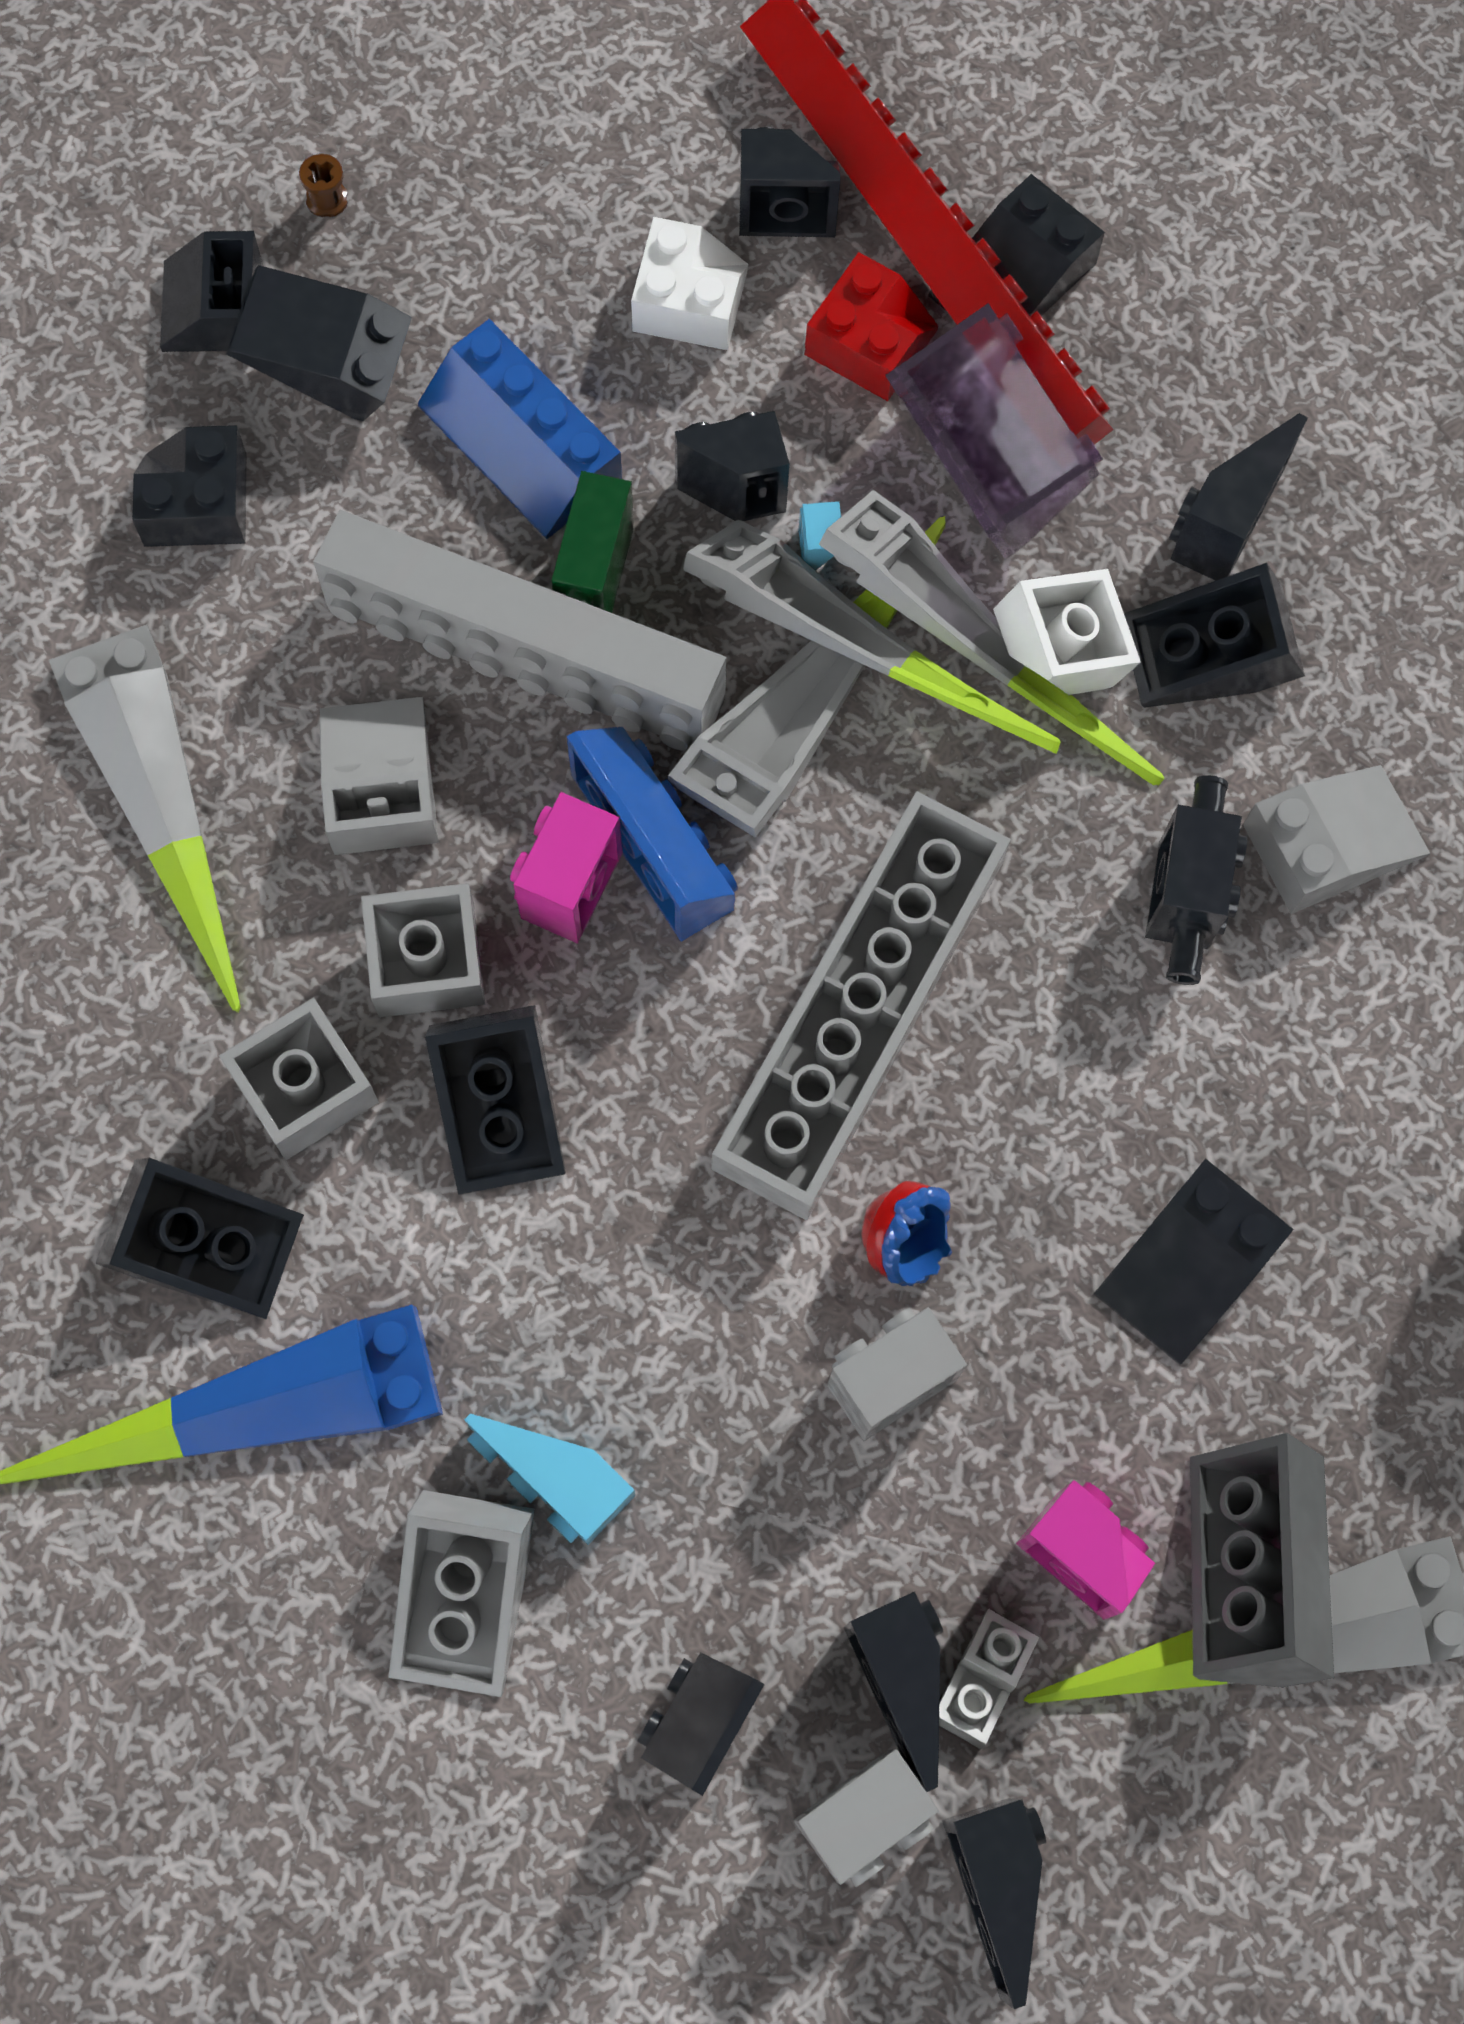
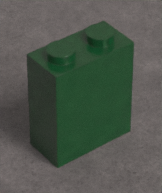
(595, 541)

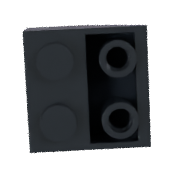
(206, 290)
(734, 465)

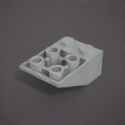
(376, 776)

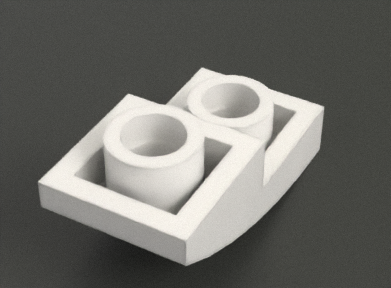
(985, 1678)

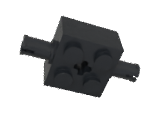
(1195, 878)

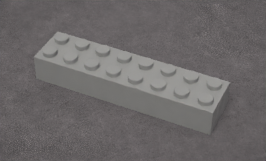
(520, 631)
(860, 1006)

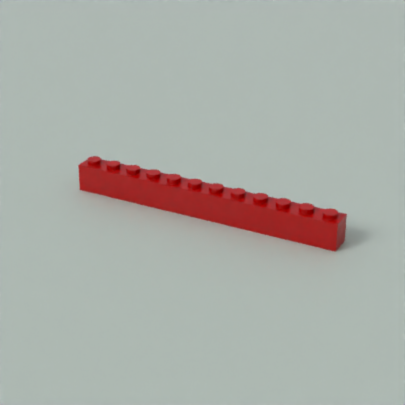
(910, 199)

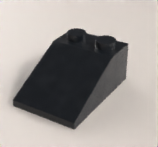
(1040, 243)
(320, 339)
(1223, 514)
(1215, 640)
(495, 1099)
(199, 1237)
(1193, 1261)
(903, 1670)
(700, 1721)
(1001, 1879)

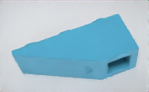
(564, 1475)

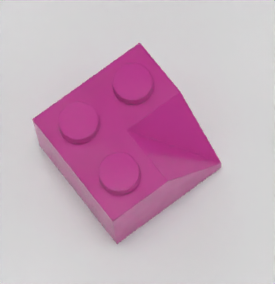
(567, 866)
(1088, 1549)

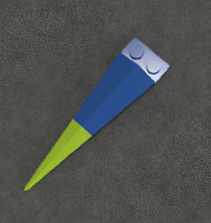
(332, 1385)

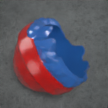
(907, 1232)

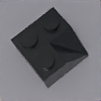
(785, 186)
(192, 489)

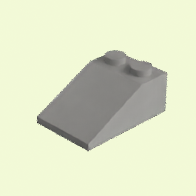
(1333, 835)
(460, 1592)

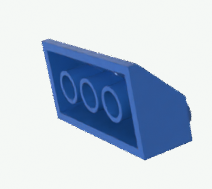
(516, 426)
(654, 834)

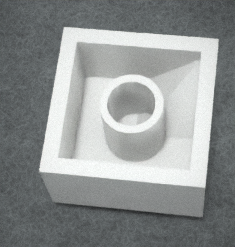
(687, 286)
(1069, 630)

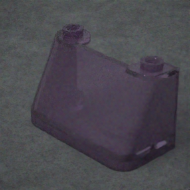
(995, 428)

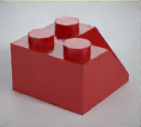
(868, 326)

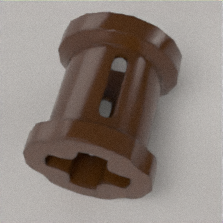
(328, 179)

